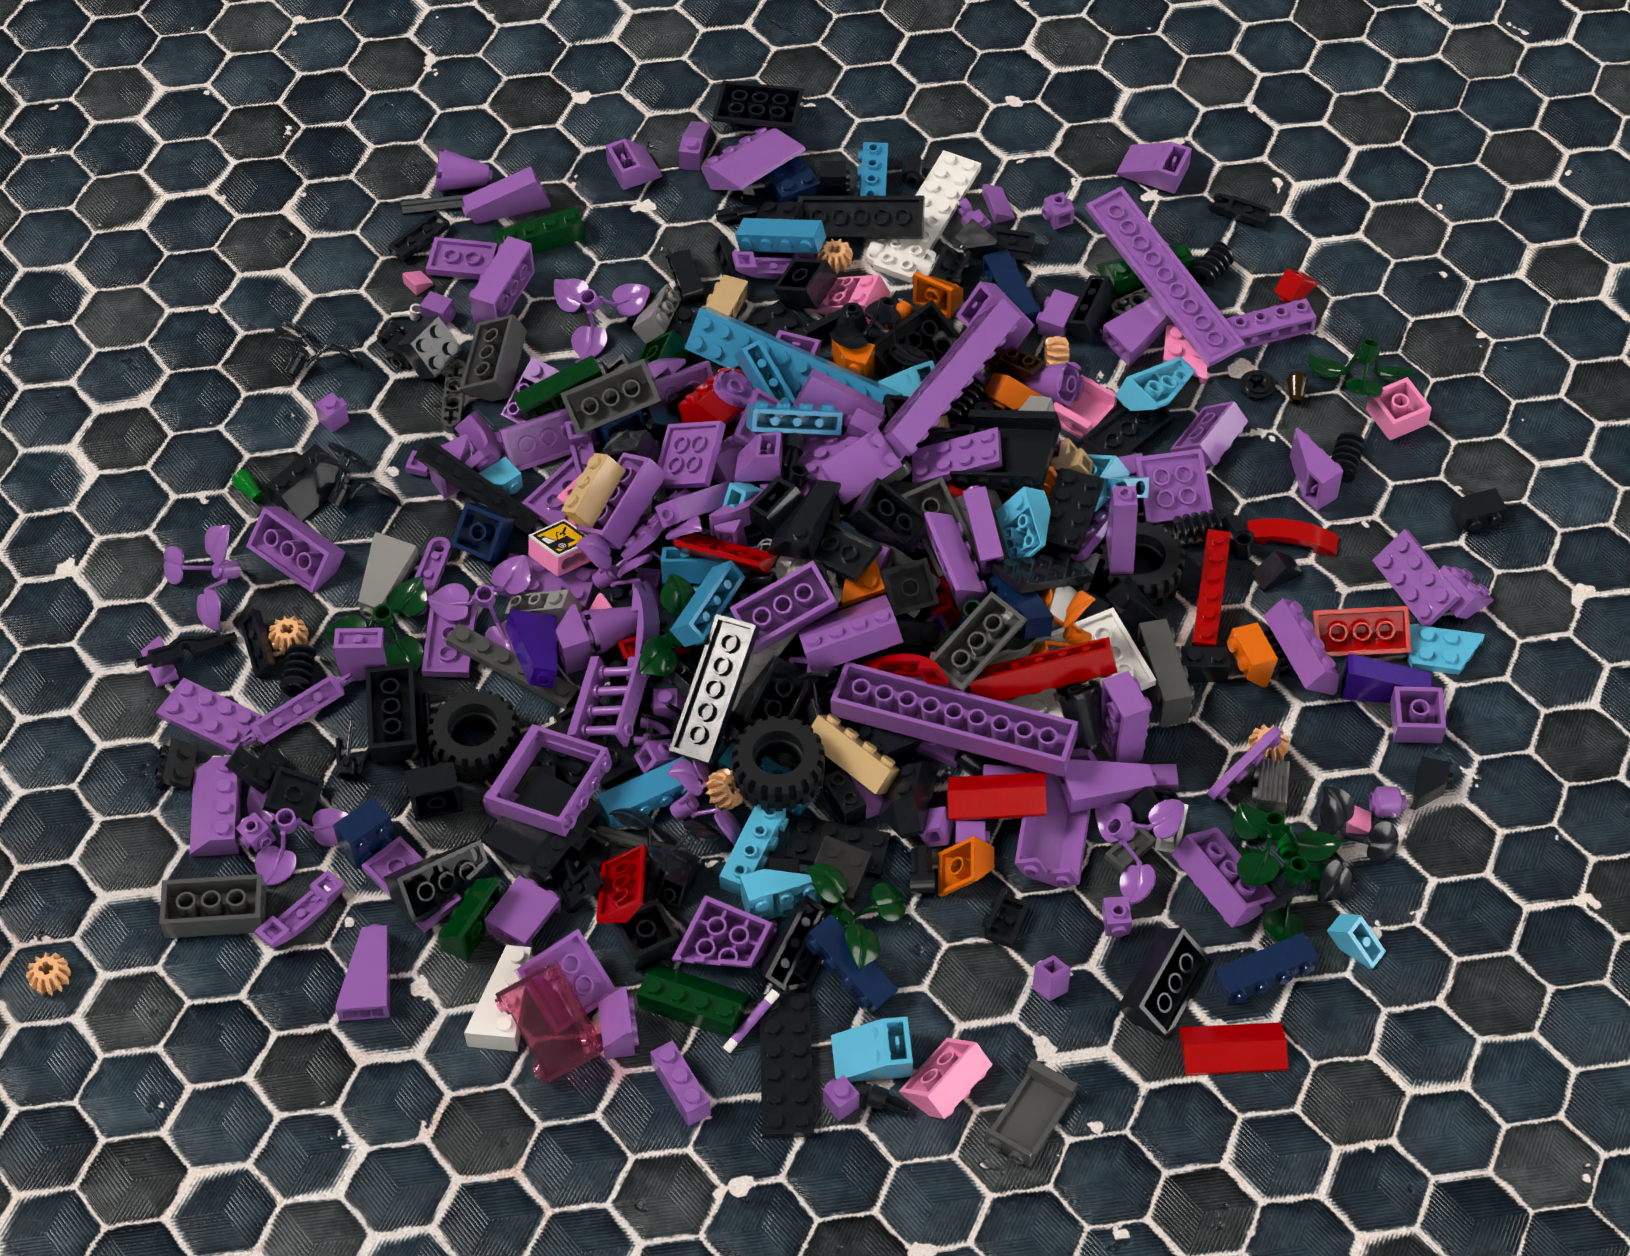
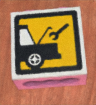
(557, 549)

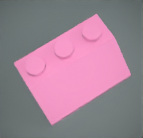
(946, 1077)

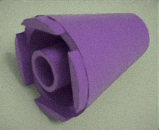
(460, 172)
(1057, 382)
(610, 626)

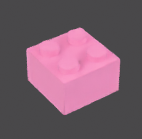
(1399, 409)

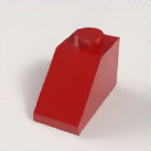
(1294, 285)

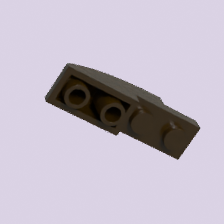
(1013, 363)

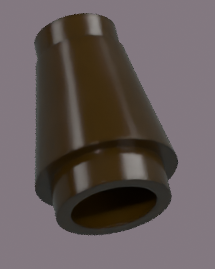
(1297, 386)

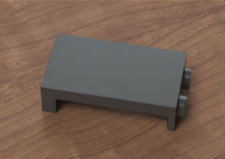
(1031, 1114)

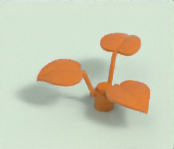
(1072, 634)

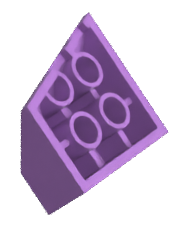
(724, 936)

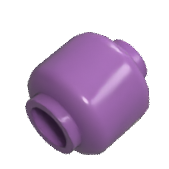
(1387, 802)

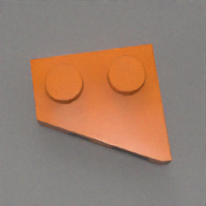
(867, 586)

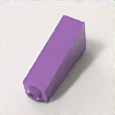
(506, 198)
(1135, 330)
(824, 389)
(692, 505)
(983, 528)
(1122, 529)
(1103, 783)
(367, 980)

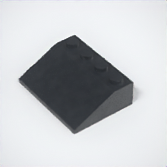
(759, 105)
(924, 329)
(532, 849)

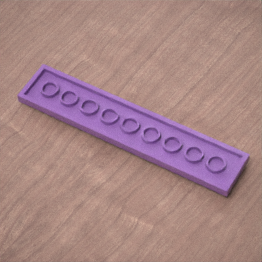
(1165, 276)
(546, 436)

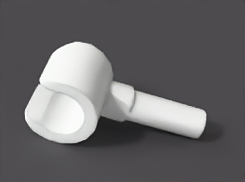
(414, 313)

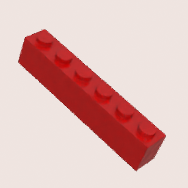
(1211, 589)
(1046, 671)

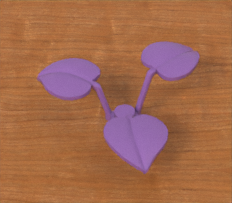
(575, 292)
(685, 527)
(215, 545)
(598, 552)
(452, 599)
(687, 805)
(1117, 826)
(276, 863)

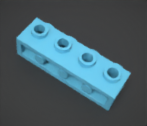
(753, 846)

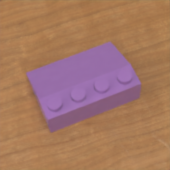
(750, 159)
(850, 634)

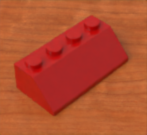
(705, 404)

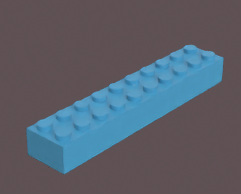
(722, 337)

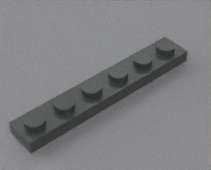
(507, 664)

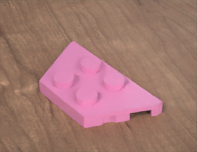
(1177, 346)

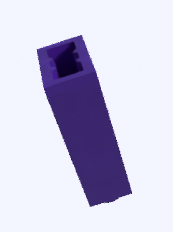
(535, 645)
(1375, 679)

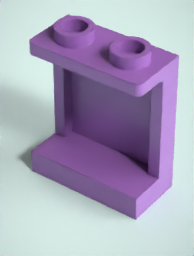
(358, 650)
(522, 912)

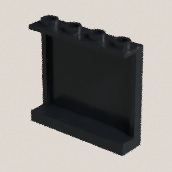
(1026, 448)

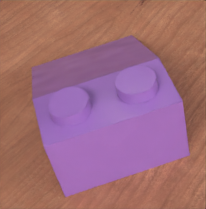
(861, 464)

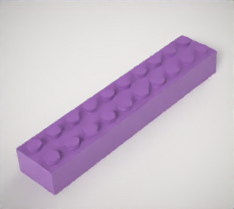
(949, 377)
(954, 718)

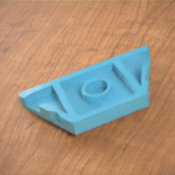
(1441, 648)

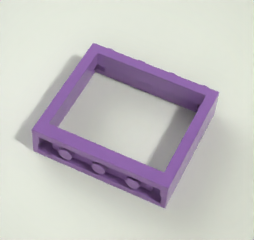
(520, 761)

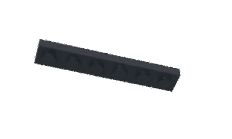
(475, 485)

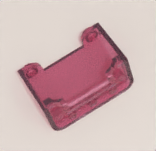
(550, 1021)

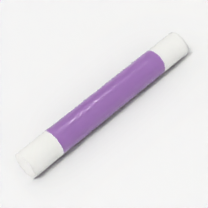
(752, 1019)

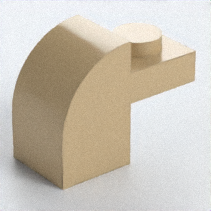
(1072, 458)

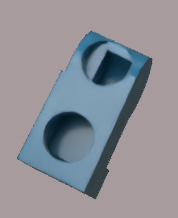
(1130, 481)

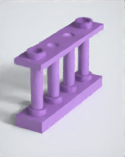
(593, 690)

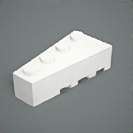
(488, 1025)

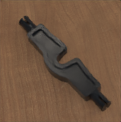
(174, 654)

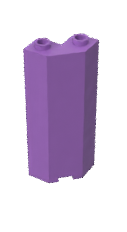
(1054, 844)

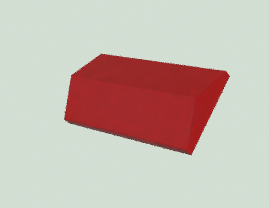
(724, 551)
(1363, 630)
(997, 796)
(623, 886)
(1234, 1049)

